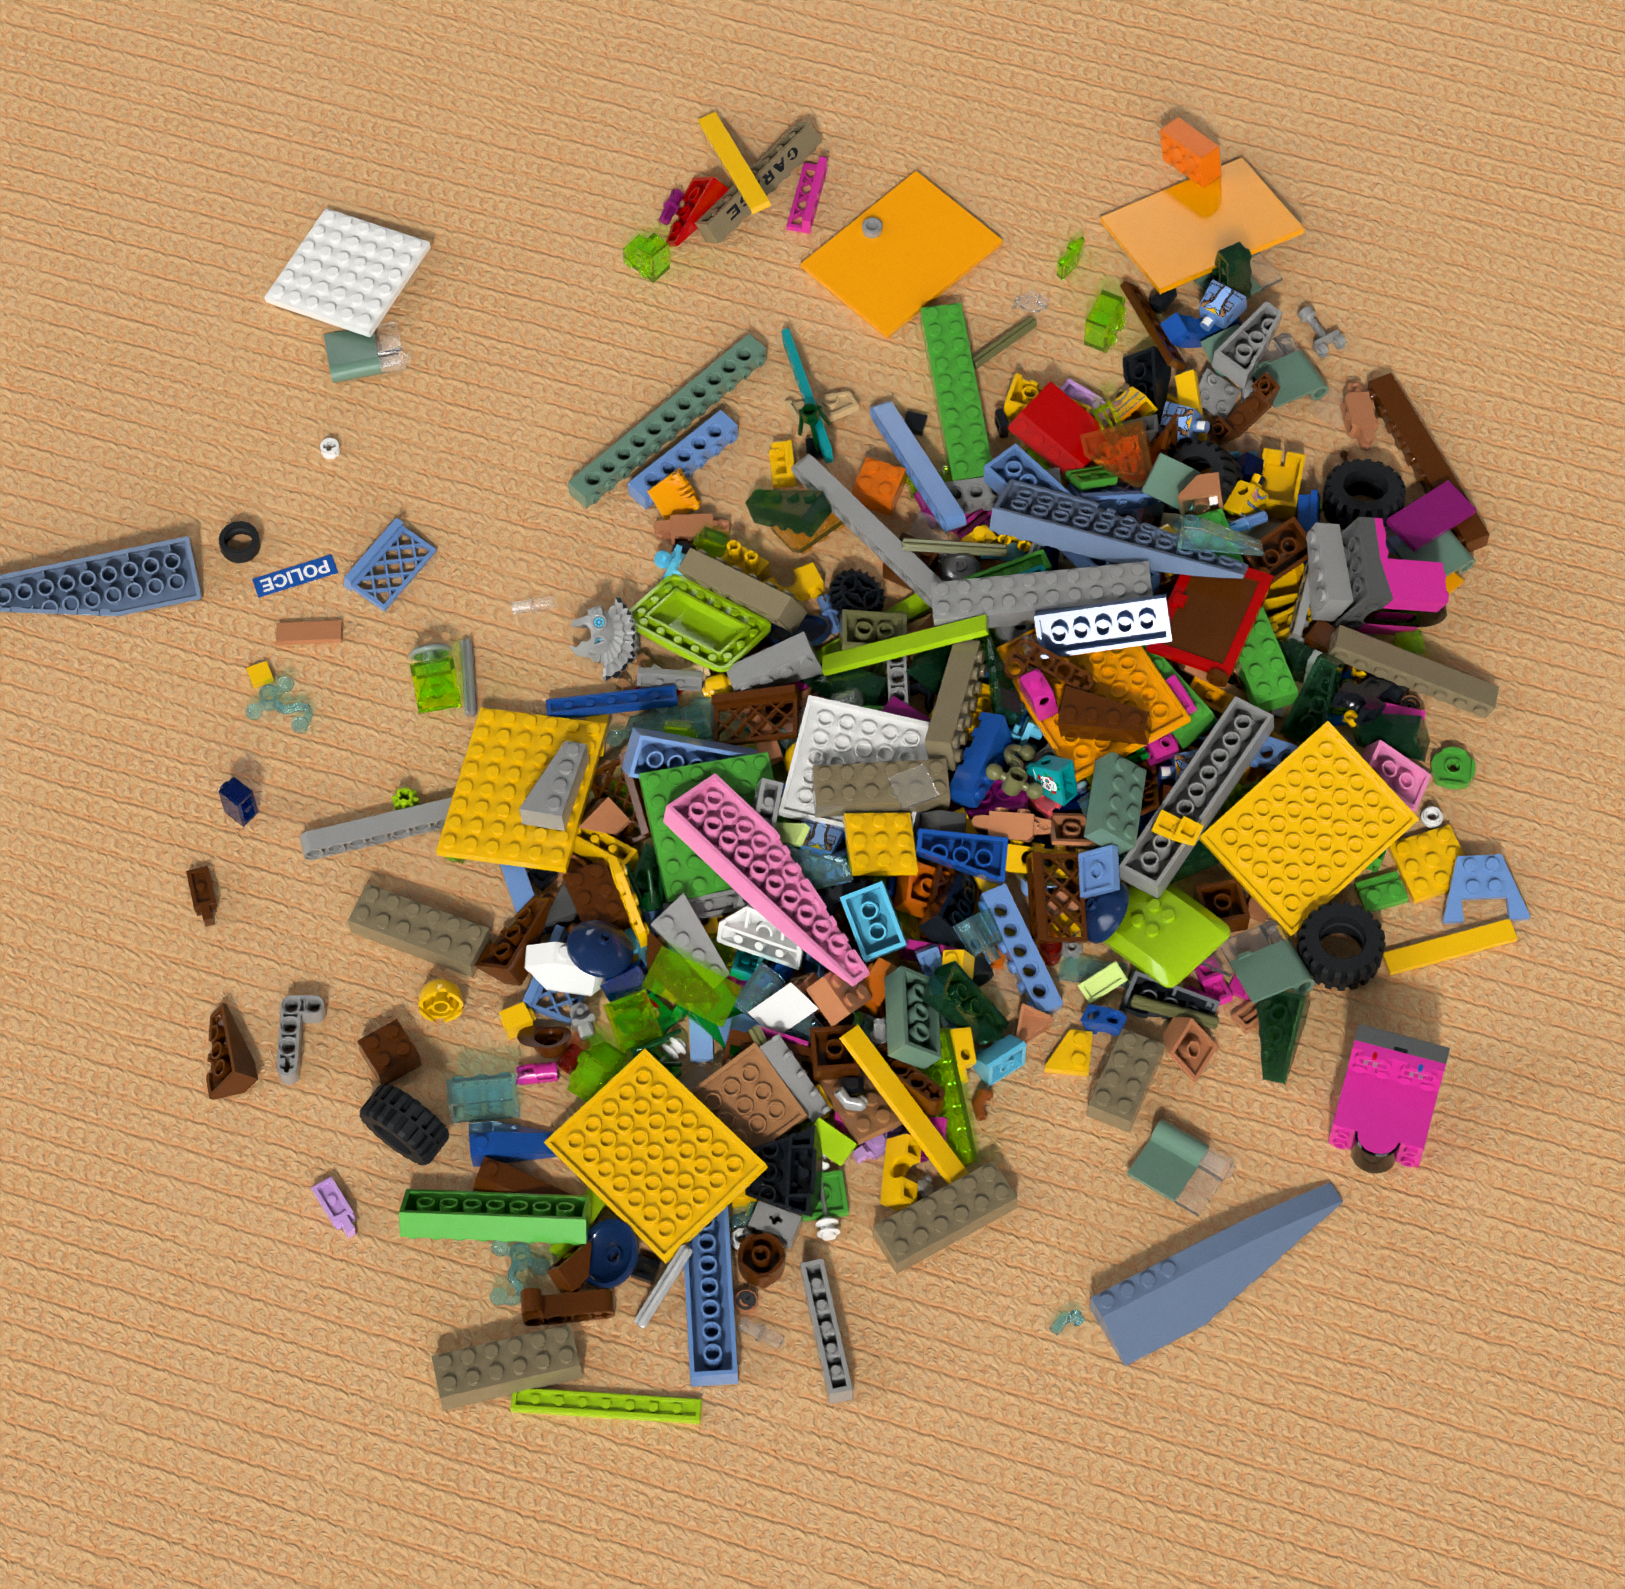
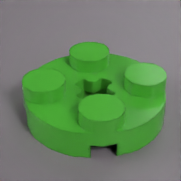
(1448, 779)

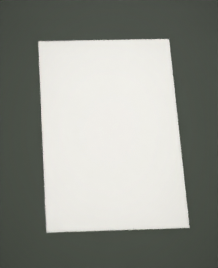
(783, 1009)

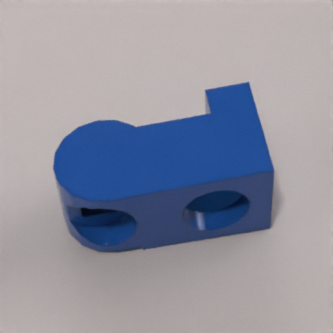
(1104, 1020)

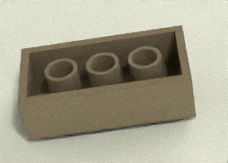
(1125, 1080)

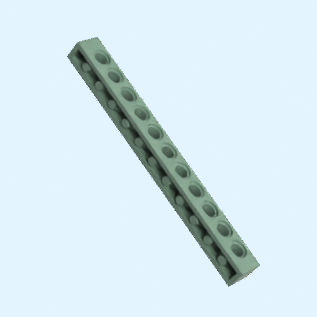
(738, 360)

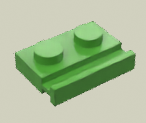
(1091, 477)
(1381, 892)

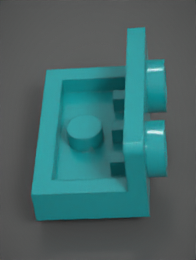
(745, 965)

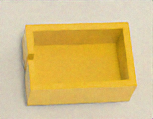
(1282, 482)
(1284, 591)

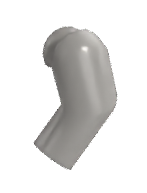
(851, 1103)

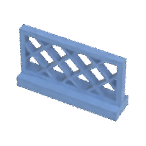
(1120, 497)
(376, 553)
(535, 989)

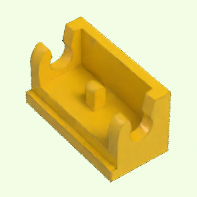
(781, 462)

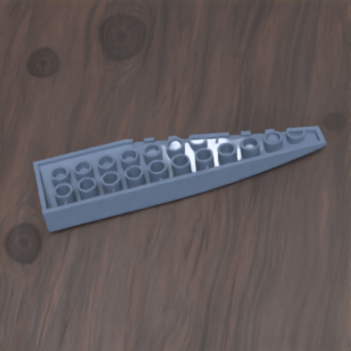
(1088, 530)
(107, 582)
(1205, 1277)

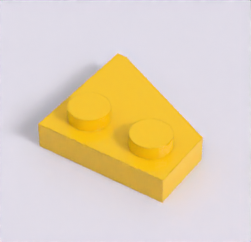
(1072, 1054)

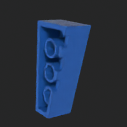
(989, 741)
(968, 853)

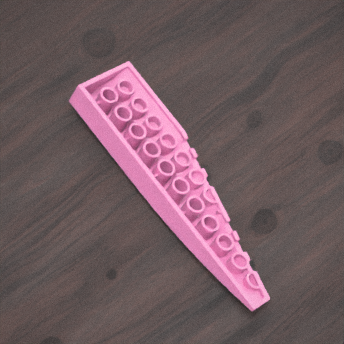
(760, 869)

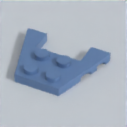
(1481, 879)

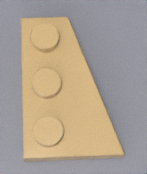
(833, 405)

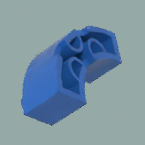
(1187, 332)

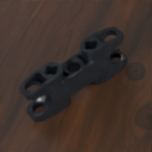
(1368, 697)

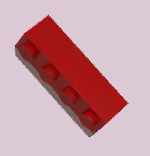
(1053, 428)

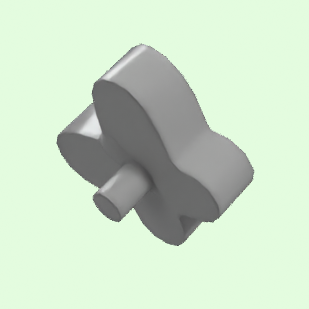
(925, 1186)

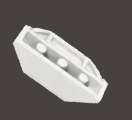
(756, 935)
(556, 971)

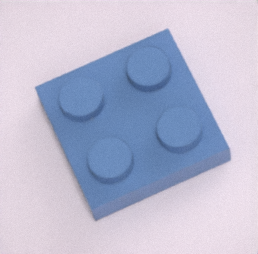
(1099, 871)

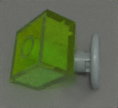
(434, 678)

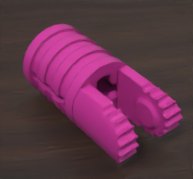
(537, 1073)

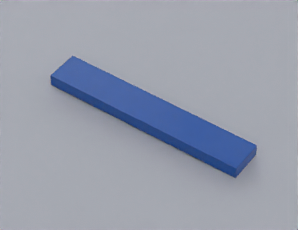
(612, 702)

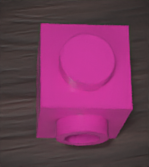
(1162, 749)

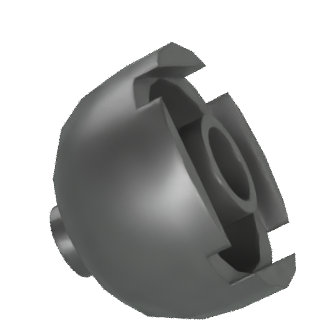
(959, 566)

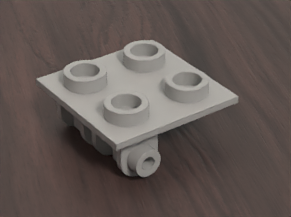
(1217, 394)

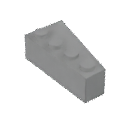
(1246, 346)
(1327, 572)
(777, 665)
(557, 789)
(687, 937)

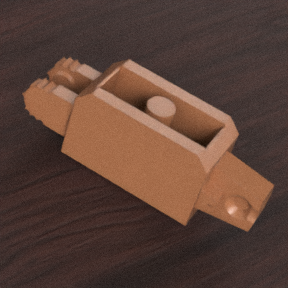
(1359, 415)
(685, 527)
(1012, 825)

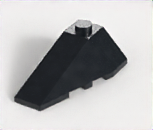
(1150, 375)
(948, 910)
(1180, 995)

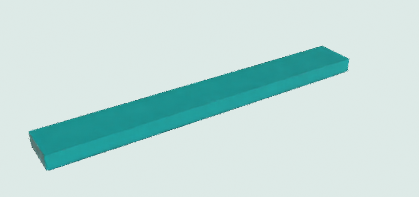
(806, 392)

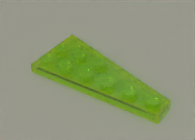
(946, 1075)

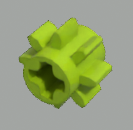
(405, 798)

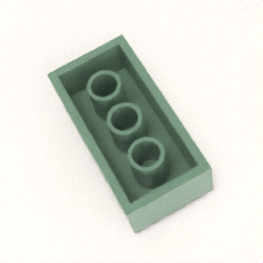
(1115, 802)
(911, 1022)

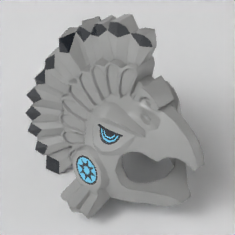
(612, 638)

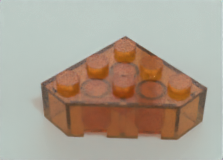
(1121, 451)

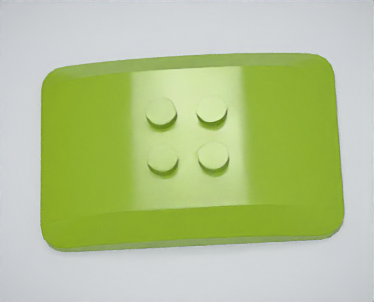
(698, 623)
(1167, 934)

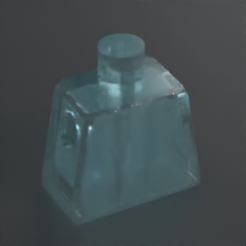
(980, 935)

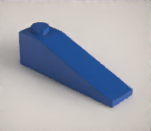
(507, 1142)

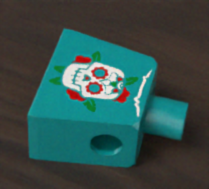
(1056, 778)

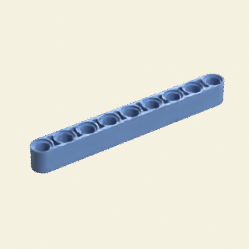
(918, 466)

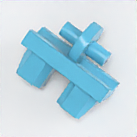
(670, 561)
(1028, 730)

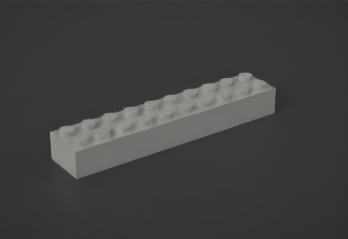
(1016, 597)
(1198, 794)

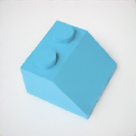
(1000, 1059)

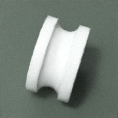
(334, 451)

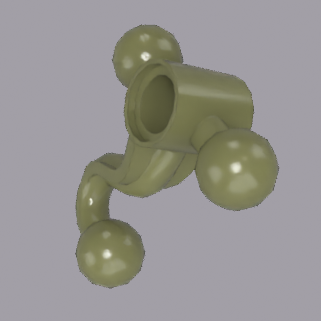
(1016, 778)

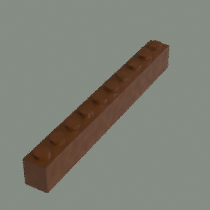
(1421, 451)

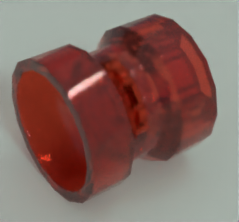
(1051, 953)
(569, 1062)

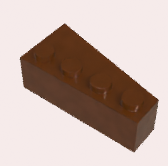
(1101, 719)

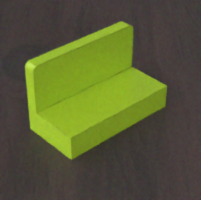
(834, 1143)

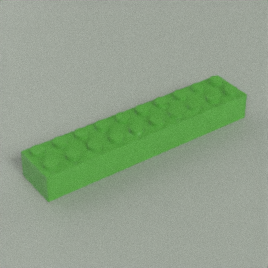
(955, 390)
(1262, 663)

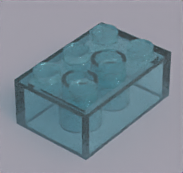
(483, 1097)

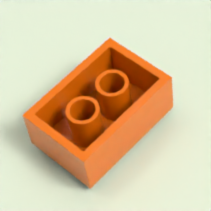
(1190, 152)

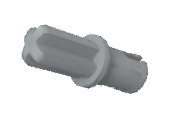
(879, 1032)

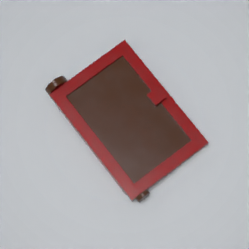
(1213, 621)

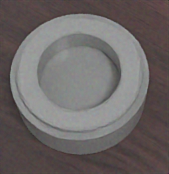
(872, 227)

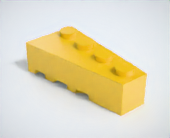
(1022, 393)

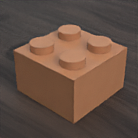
(837, 997)

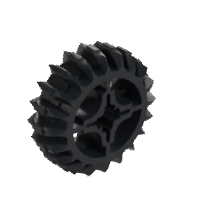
(860, 589)

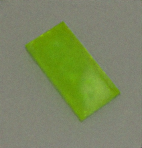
(692, 986)

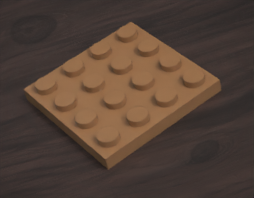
(751, 1098)
(866, 1124)

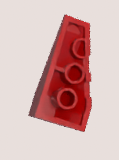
(697, 199)

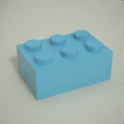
(874, 921)

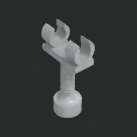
(1307, 315)

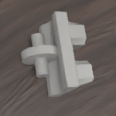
(582, 1021)

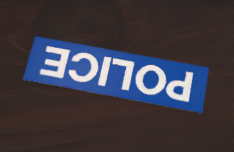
(295, 576)

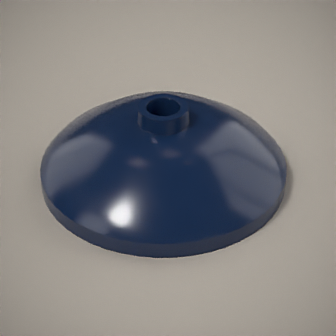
(814, 625)
(1105, 914)
(599, 948)
(609, 1240)

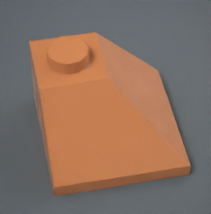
(1201, 495)
(1069, 831)
(1188, 1046)

